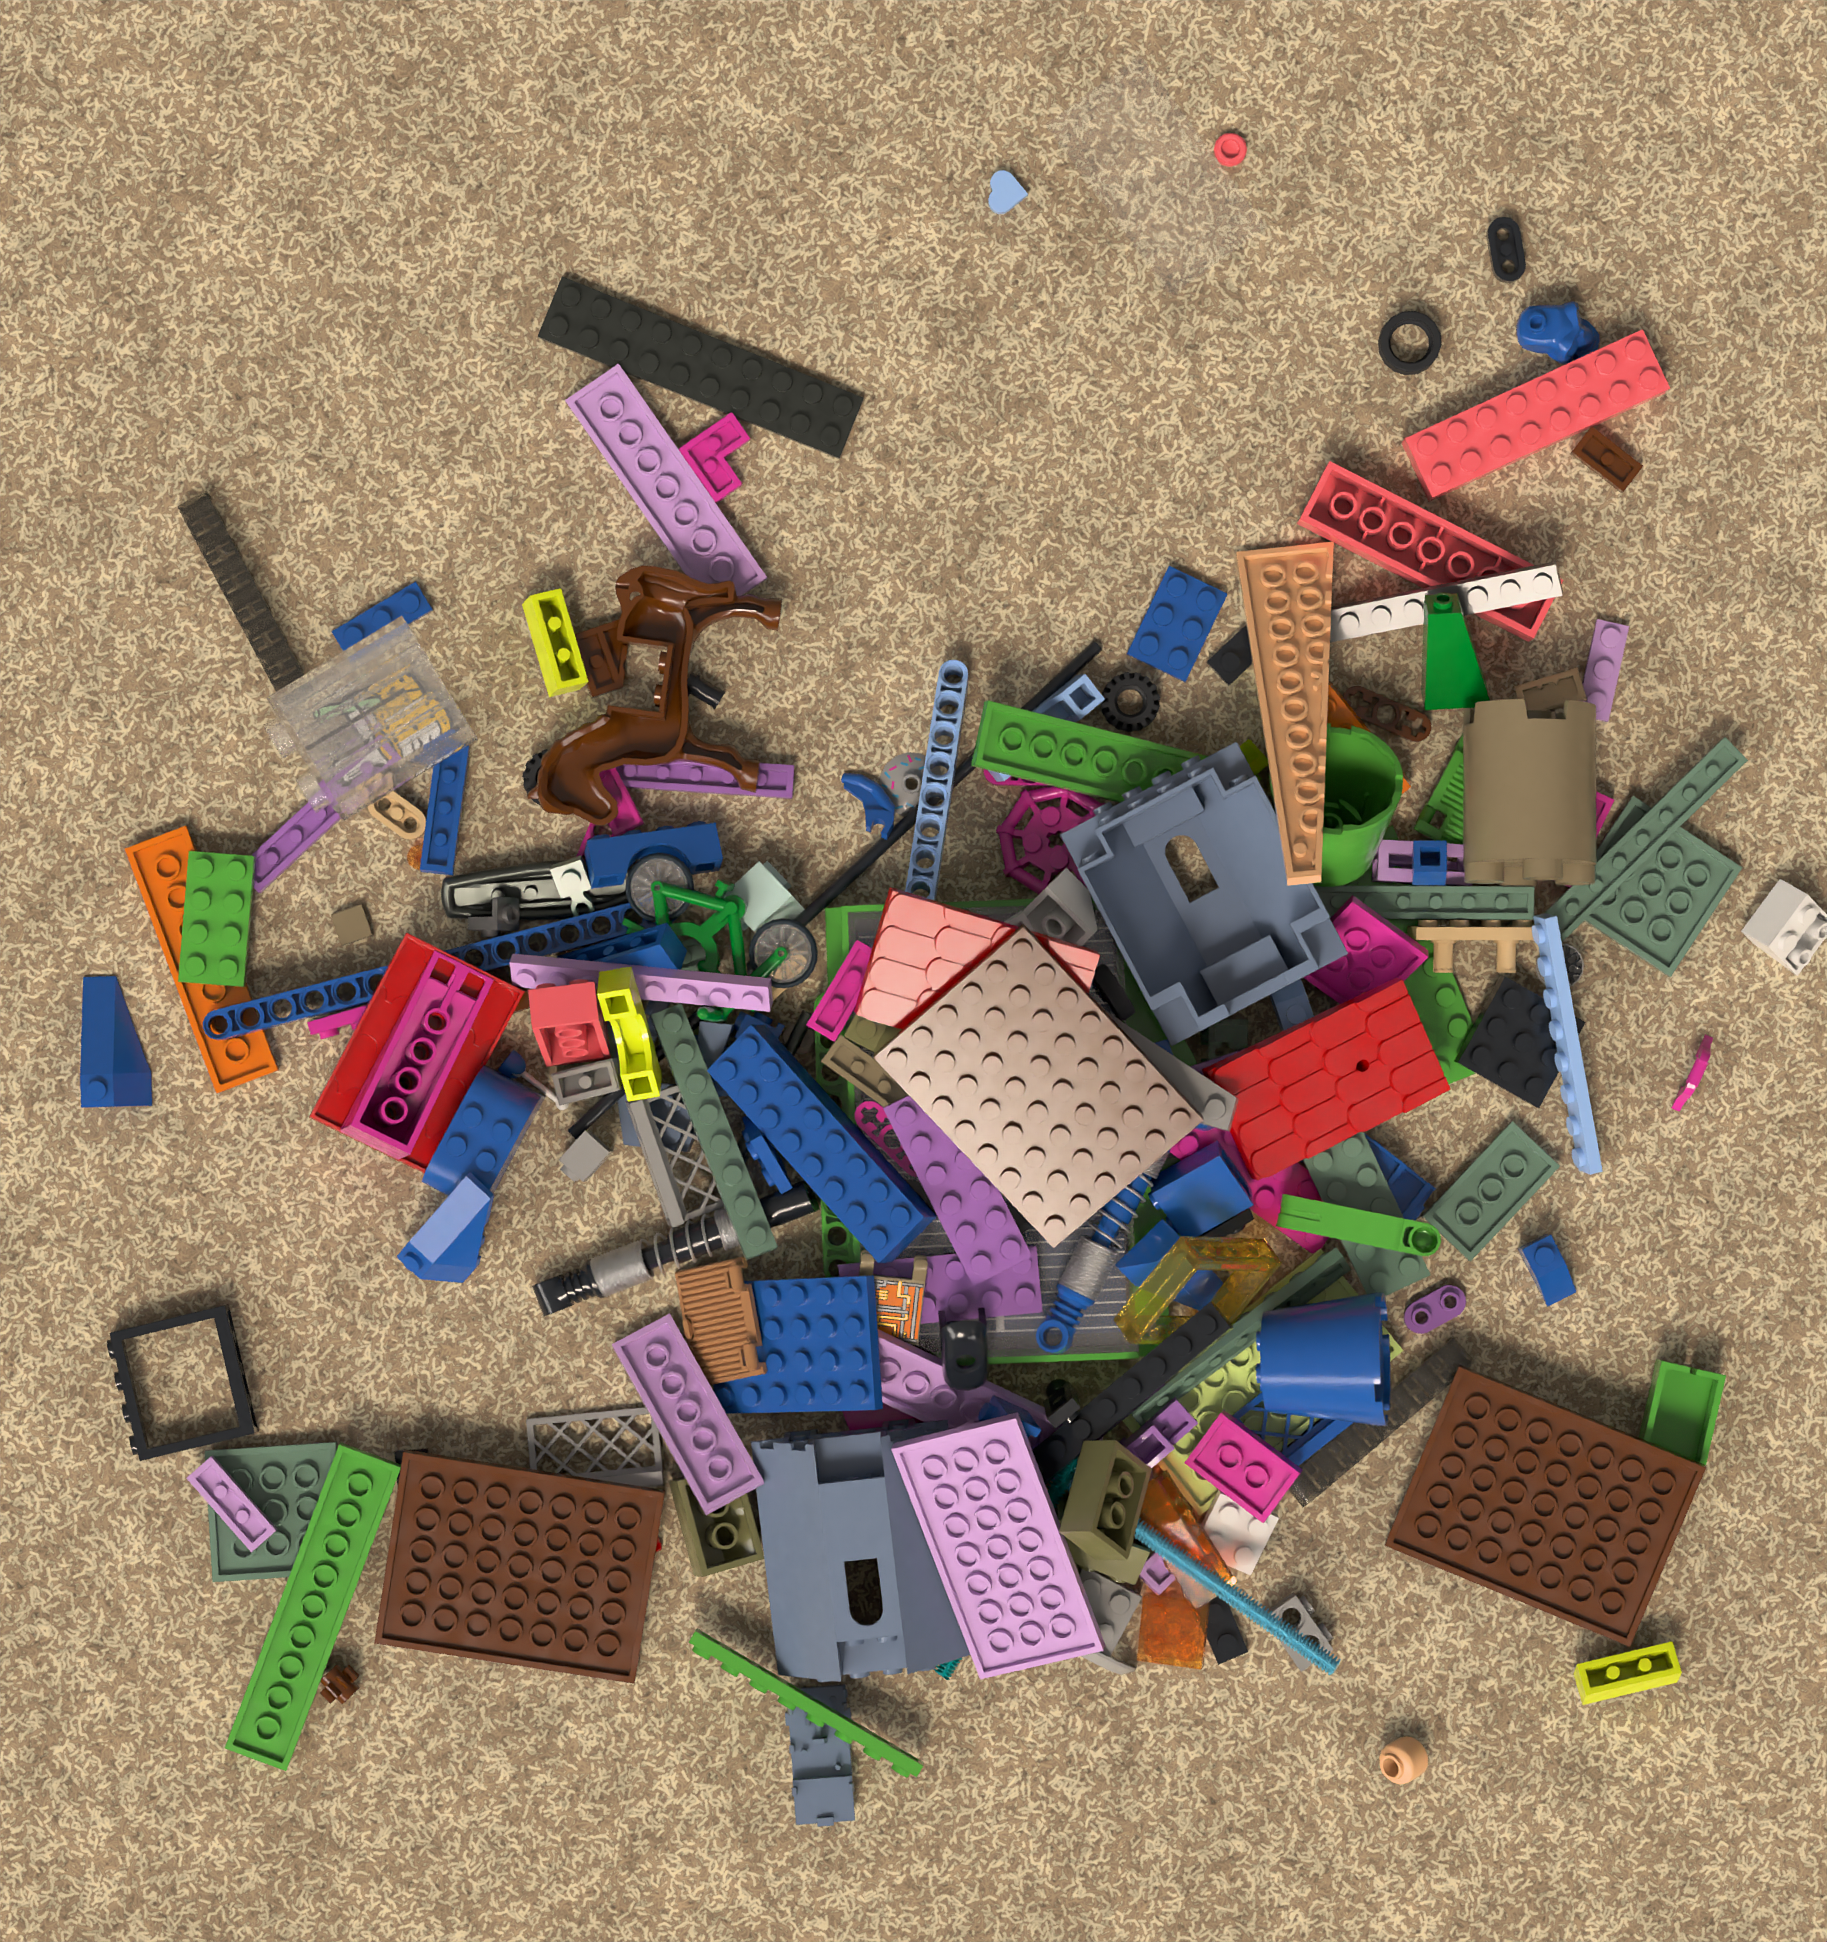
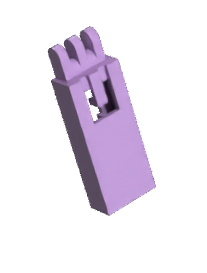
(1399, 853)

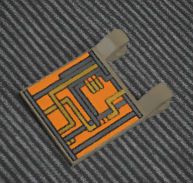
(898, 1298)

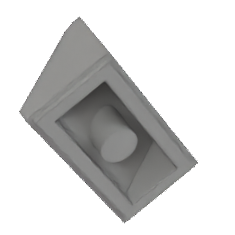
(587, 1081)

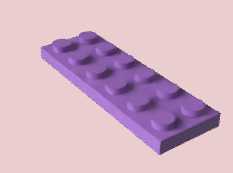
(960, 1194)
(950, 1289)

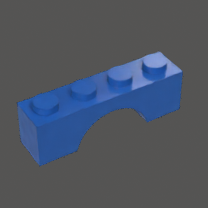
(611, 857)

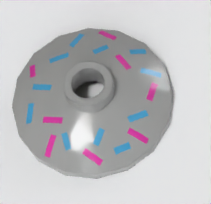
(894, 778)

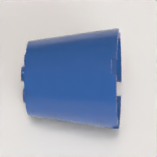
(1327, 1360)

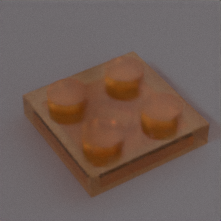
(1172, 1632)

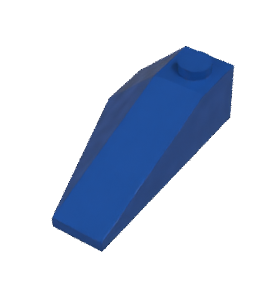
(111, 1053)
(451, 1238)
(1147, 1254)

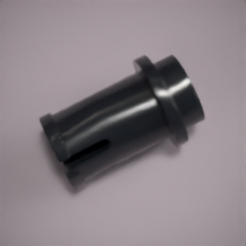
(704, 690)

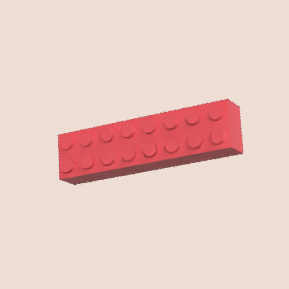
(1535, 415)
(1412, 542)

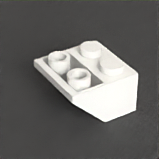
(1788, 926)

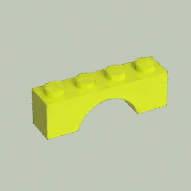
(636, 1051)

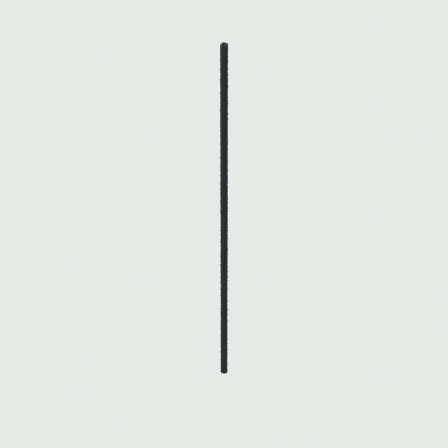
(858, 868)

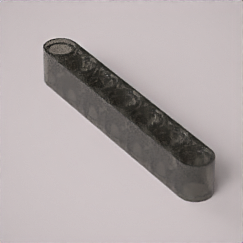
(241, 590)
(1359, 1439)

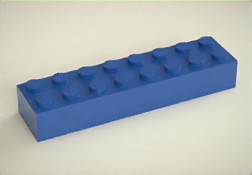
(821, 1143)

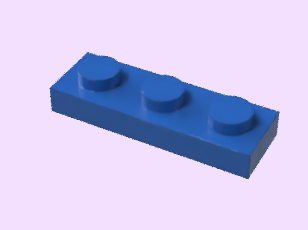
(407, 603)

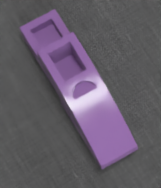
(1160, 1433)

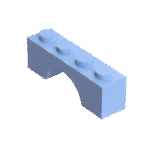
(1068, 703)

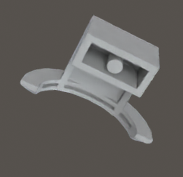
(1113, 1608)

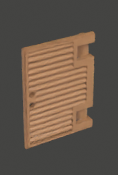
(722, 1320)

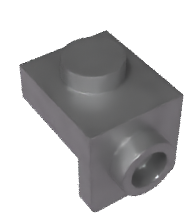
(504, 918)

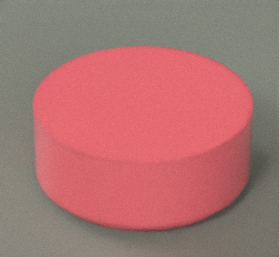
(1230, 149)

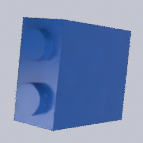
(1201, 1191)

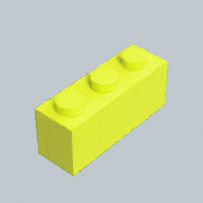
(555, 642)
(1627, 1673)

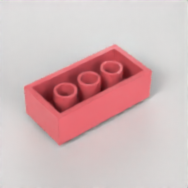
(569, 1023)

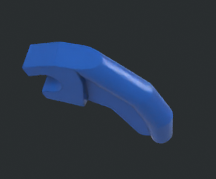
(876, 803)

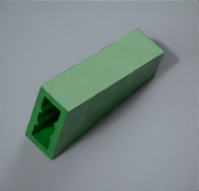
(1449, 658)

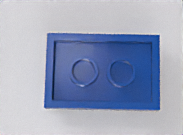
(1177, 624)

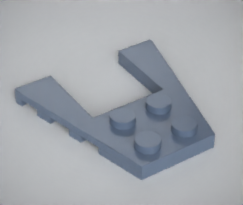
(712, 1044)

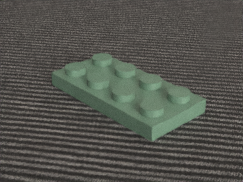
(1490, 1191)

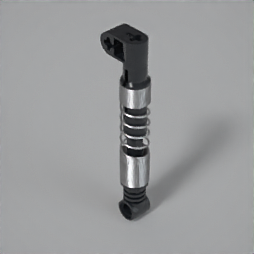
(635, 1263)

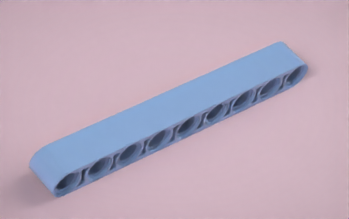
(938, 785)

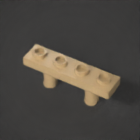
(1445, 936)

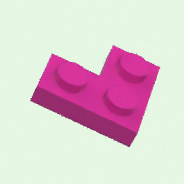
(708, 453)

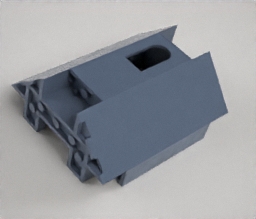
(1234, 942)
(837, 1503)

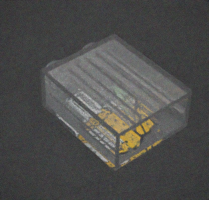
(368, 721)

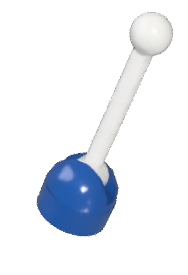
(515, 1066)

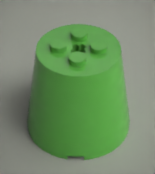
(1359, 802)

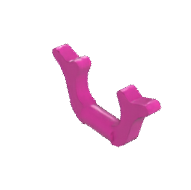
(1696, 1073)

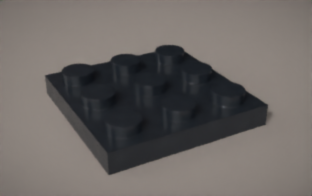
(1513, 1043)

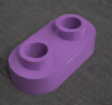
(1434, 1308)

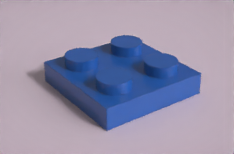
(767, 1156)

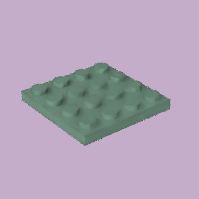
(1666, 897)
(286, 1488)

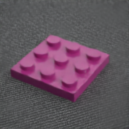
(1374, 955)

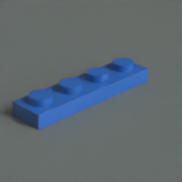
(444, 814)

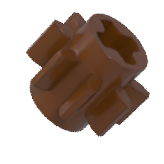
(339, 1684)

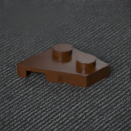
(602, 658)

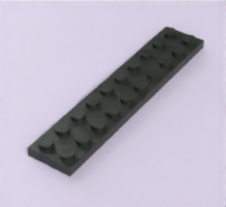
(700, 367)

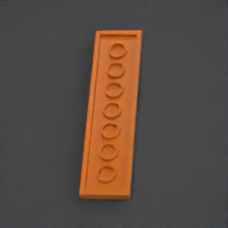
(161, 877)

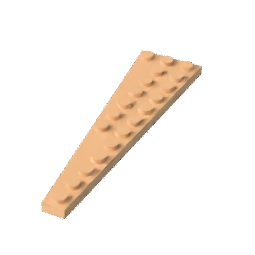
(1289, 639)

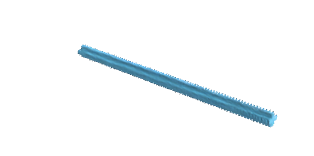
(1234, 1598)

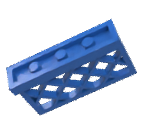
(1304, 1445)

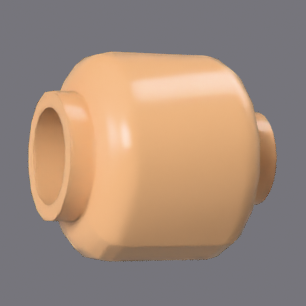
(1403, 1760)

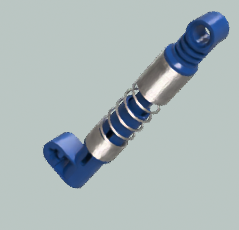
(1094, 1259)

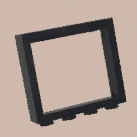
(234, 1368)

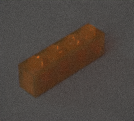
(1173, 1517)

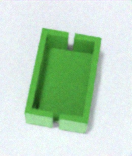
(1682, 1409)

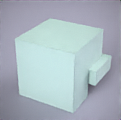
(765, 896)

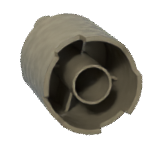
(1529, 794)

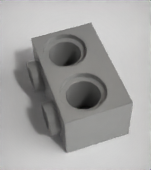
(584, 1157)
(1305, 1625)

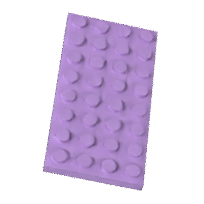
(998, 1546)

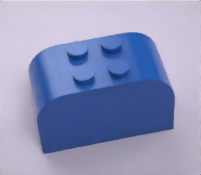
(483, 1132)

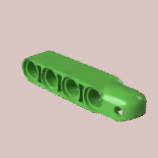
(1358, 1226)

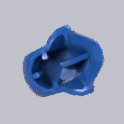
(1556, 332)

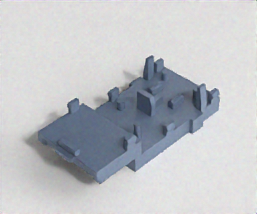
(821, 1763)

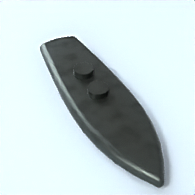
(531, 883)

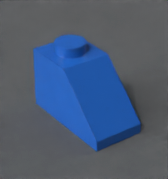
(1547, 1269)

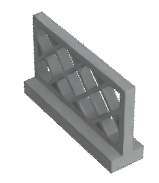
(658, 1163)
(640, 1476)

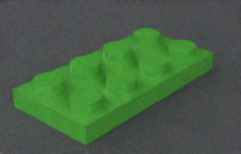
(217, 918)

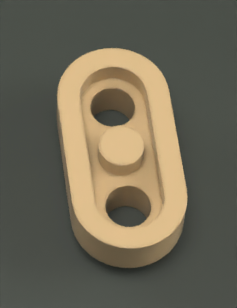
(398, 814)

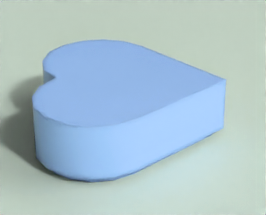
(1005, 192)

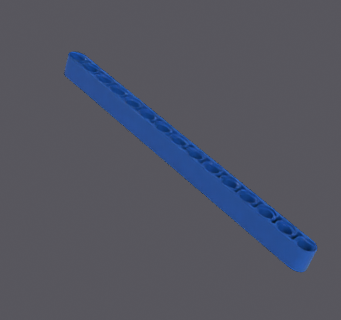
(362, 980)

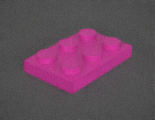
(1243, 1466)

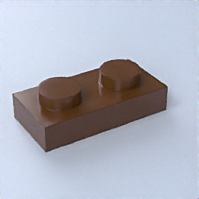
(1606, 459)

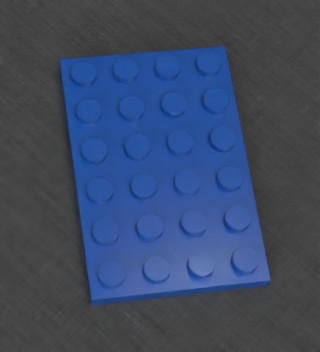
(815, 1347)

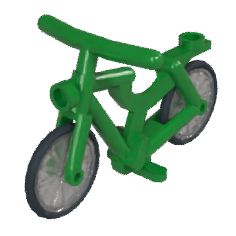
(662, 890)

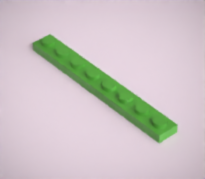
(817, 1711)

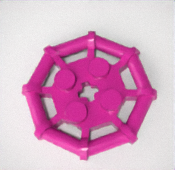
(1037, 833)

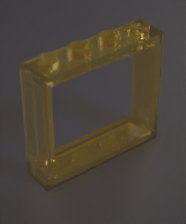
(1248, 1258)

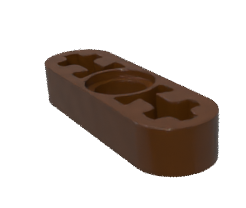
(1411, 717)

